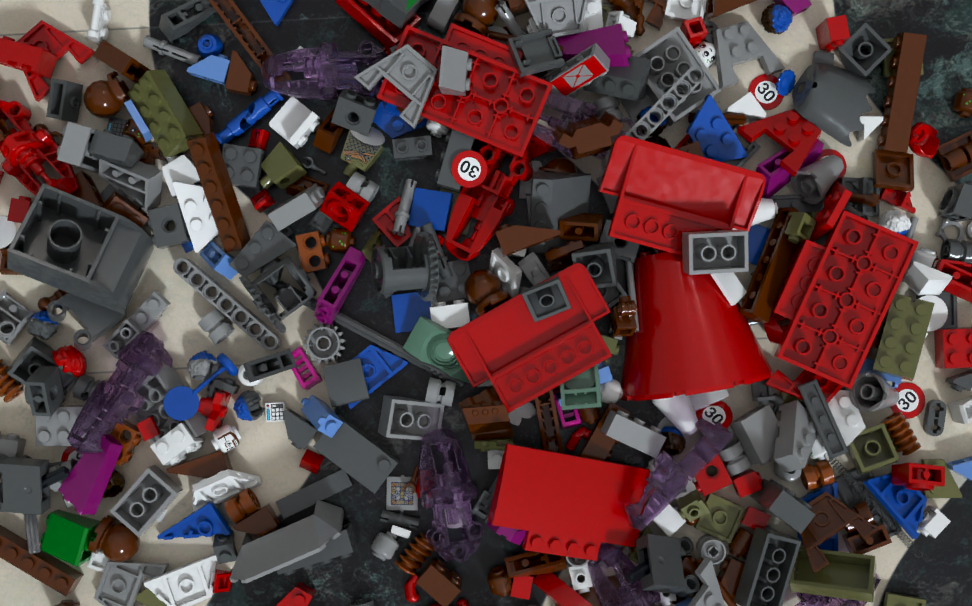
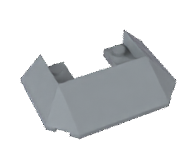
(287, 544)

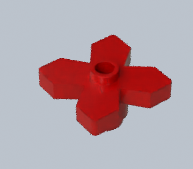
(214, 409)

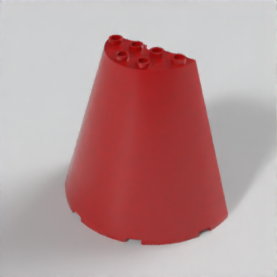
(686, 335)

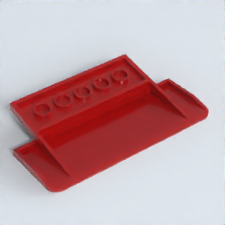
(675, 193)
(531, 356)

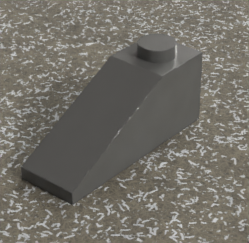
(185, 18)
(269, 365)

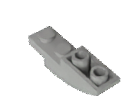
(140, 321)

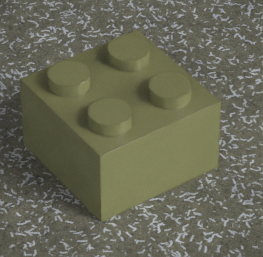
(872, 449)

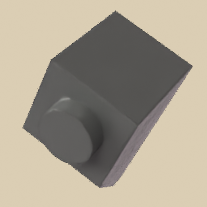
(298, 429)

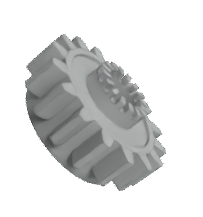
(315, 348)

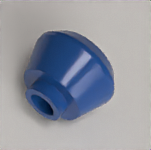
(209, 45)

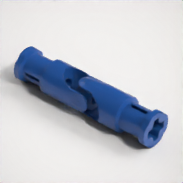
(254, 112)

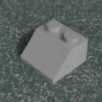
(454, 71)

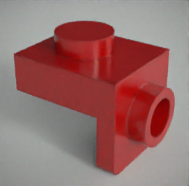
(537, 148)

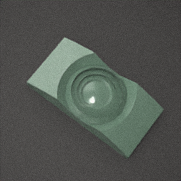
(430, 345)
(582, 391)

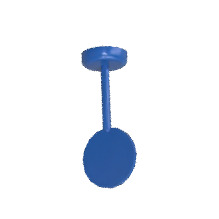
(183, 402)

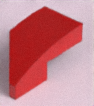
(898, 199)

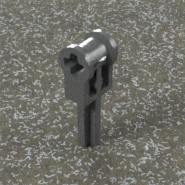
(484, 502)

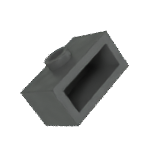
(64, 100)

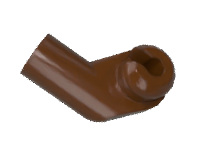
(868, 200)

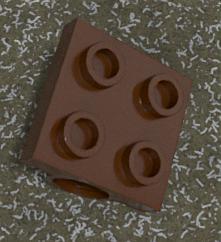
(957, 156)

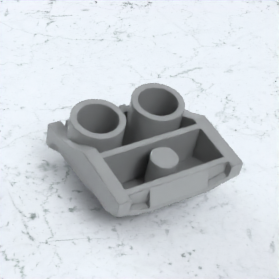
(12, 317)

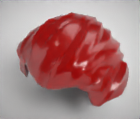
(923, 140)
(71, 360)

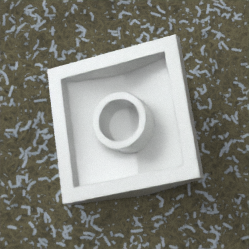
(926, 280)
(729, 286)

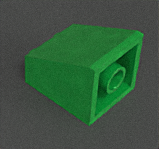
(69, 536)

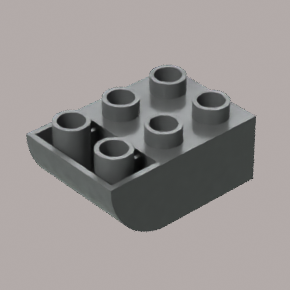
(80, 249)

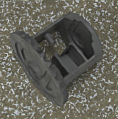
(407, 267)
(285, 296)

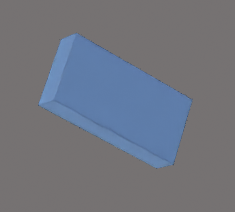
(134, 114)

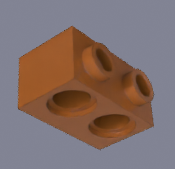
(306, 253)
(128, 445)

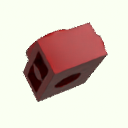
(344, 206)
(918, 476)
(710, 484)

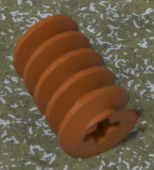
(7, 385)
(903, 436)
(415, 555)

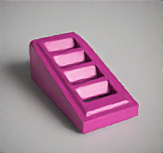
(313, 372)
(565, 425)

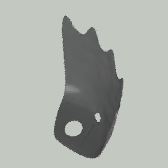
(835, 101)

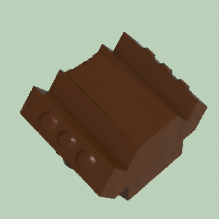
(588, 135)
(486, 416)

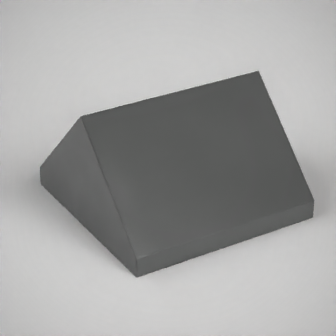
(863, 51)
(546, 299)

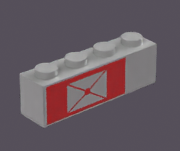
(578, 71)

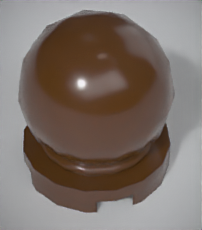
(477, 15)
(106, 98)
(485, 291)
(114, 540)

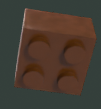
(439, 581)

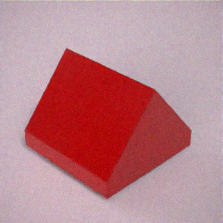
(259, 139)
(262, 200)
(148, 428)
(311, 461)
(221, 581)

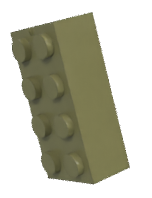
(164, 112)
(903, 337)
(845, 577)

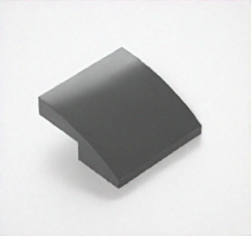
(861, 186)
(346, 382)

